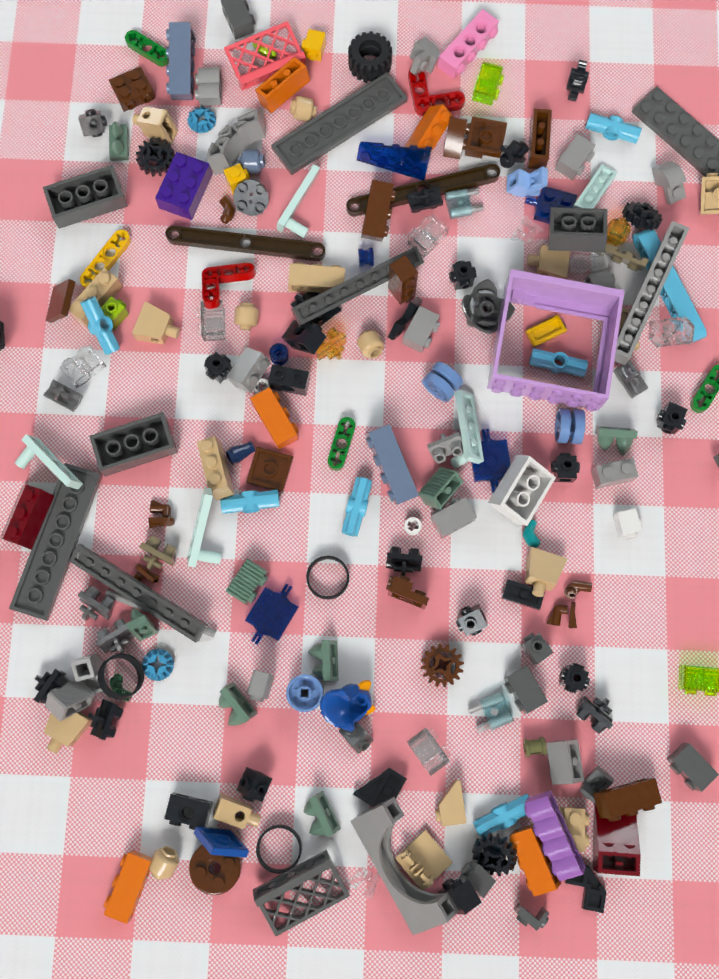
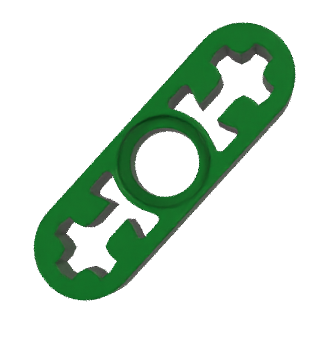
(144, 41)
(702, 393)
(340, 429)

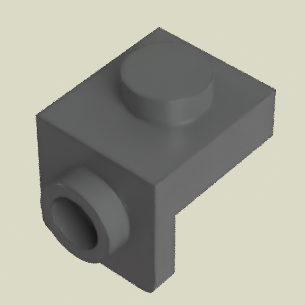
(358, 738)
(594, 782)
(526, 917)

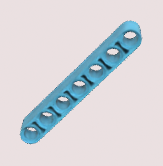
(673, 291)

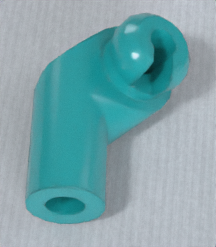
(529, 535)

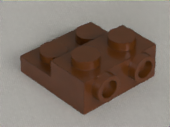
(132, 89)
(484, 138)
(400, 589)

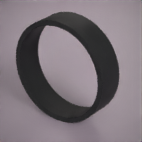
(324, 558)
(139, 669)
(263, 864)

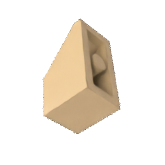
(451, 806)

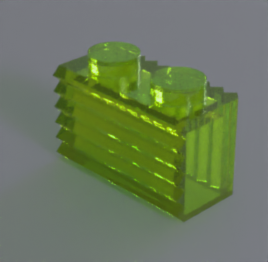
(487, 84)
(699, 679)

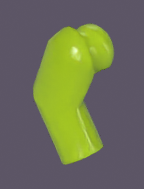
(264, 51)

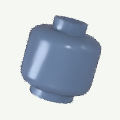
(252, 160)

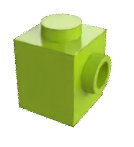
(115, 311)

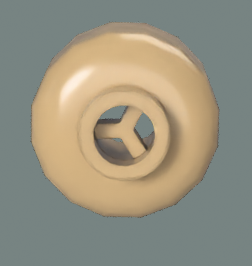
(302, 108)
(246, 316)
(370, 344)
(164, 863)

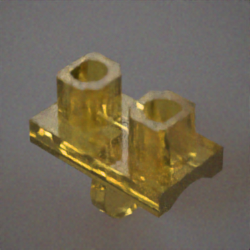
(333, 347)

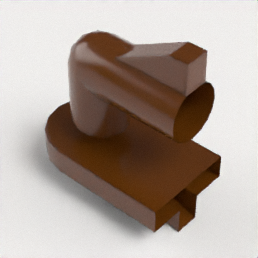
(165, 520)
(145, 572)
(558, 610)

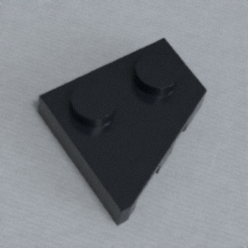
(381, 788)

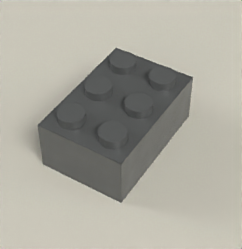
(577, 229)

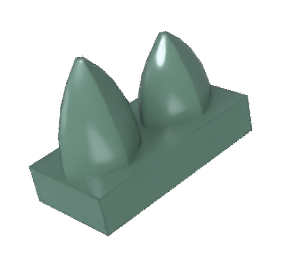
(118, 142)
(623, 436)
(140, 625)
(328, 653)
(242, 709)
(326, 822)

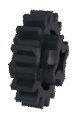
(577, 80)
(155, 156)
(642, 216)
(494, 854)

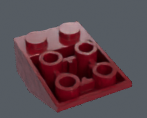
(616, 845)

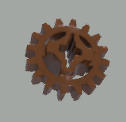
(447, 673)

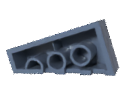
(181, 63)
(392, 464)

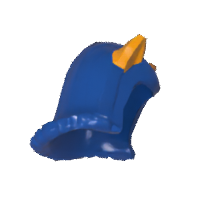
(347, 705)

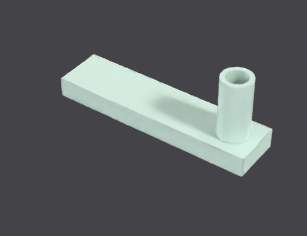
(596, 188)
(286, 219)
(469, 430)
(37, 448)
(195, 553)

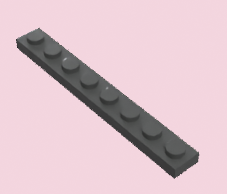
(351, 288)
(138, 593)

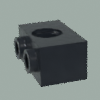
(304, 337)
(289, 380)
(177, 804)
(462, 894)

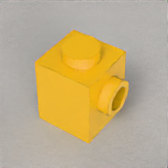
(314, 45)
(235, 175)

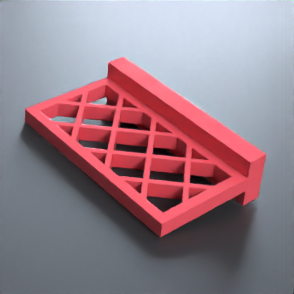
(261, 74)

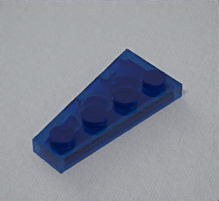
(402, 160)

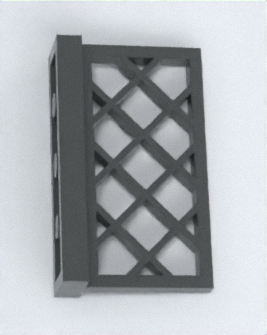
(289, 881)

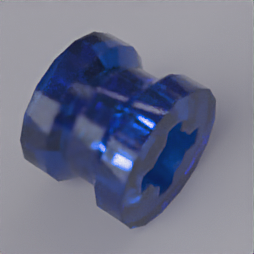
(366, 257)
(280, 358)

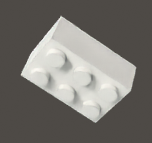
(522, 490)

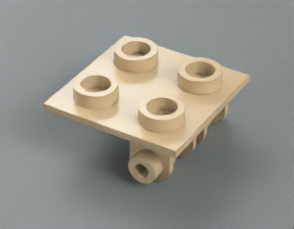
(423, 860)

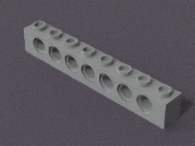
(649, 291)

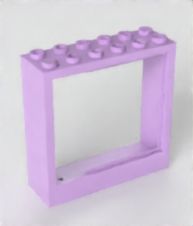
(566, 298)

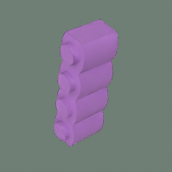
(554, 834)

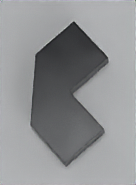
(399, 325)
(594, 892)

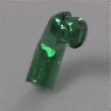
(116, 686)

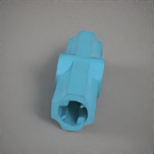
(613, 128)
(100, 325)
(570, 364)
(250, 501)
(356, 506)
(501, 816)

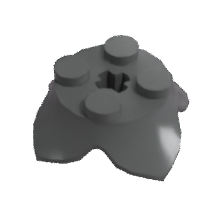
(484, 296)

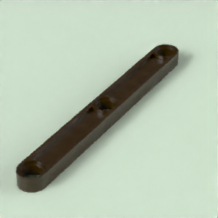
(450, 182)
(232, 242)

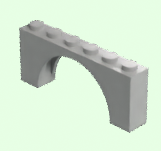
(419, 908)

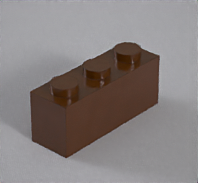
(539, 138)
(378, 210)
(402, 280)
(627, 799)

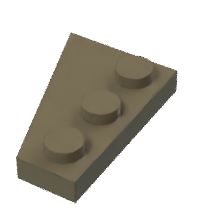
(625, 257)

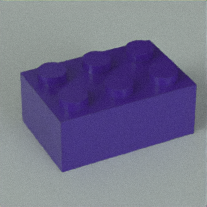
(184, 185)

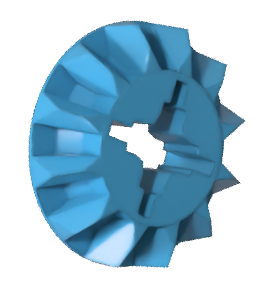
(204, 125)
(164, 671)

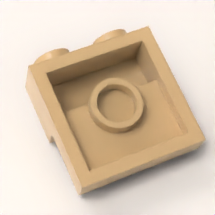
(710, 194)
(576, 821)

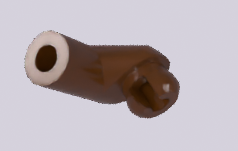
(228, 212)
(575, 587)

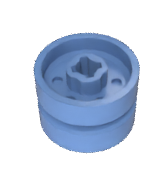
(442, 381)
(569, 426)
(295, 689)

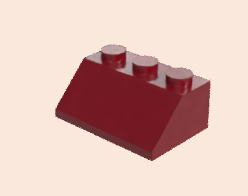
(27, 516)

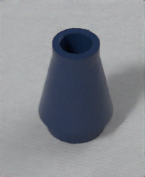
(239, 452)

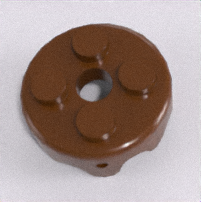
(206, 880)

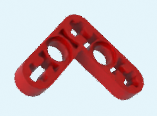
(425, 99)
(216, 275)

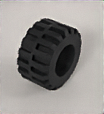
(369, 45)

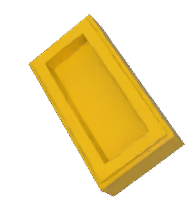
(545, 331)

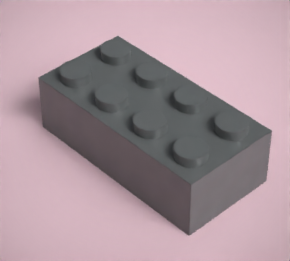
(85, 196)
(133, 444)

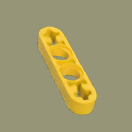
(101, 257)

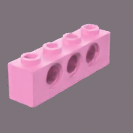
(468, 44)

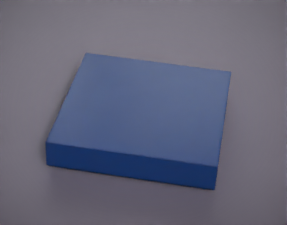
(221, 842)

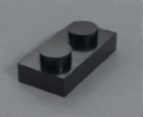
(521, 594)

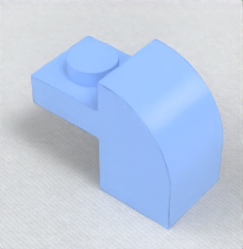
(527, 184)

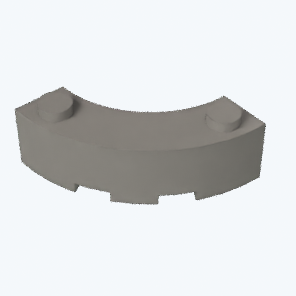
(234, 140)

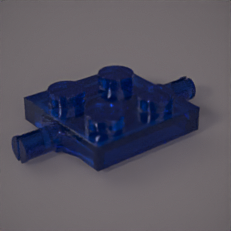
(550, 198)
(495, 461)
(271, 613)

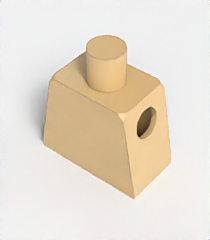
(156, 124)
(550, 262)
(154, 325)
(543, 570)
(66, 731)
(227, 808)

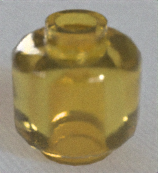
(618, 231)

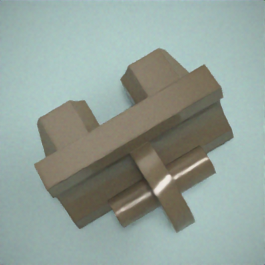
(151, 547)

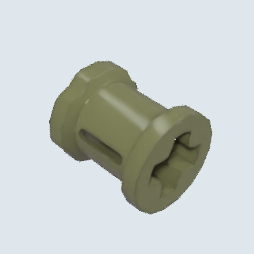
(534, 747)

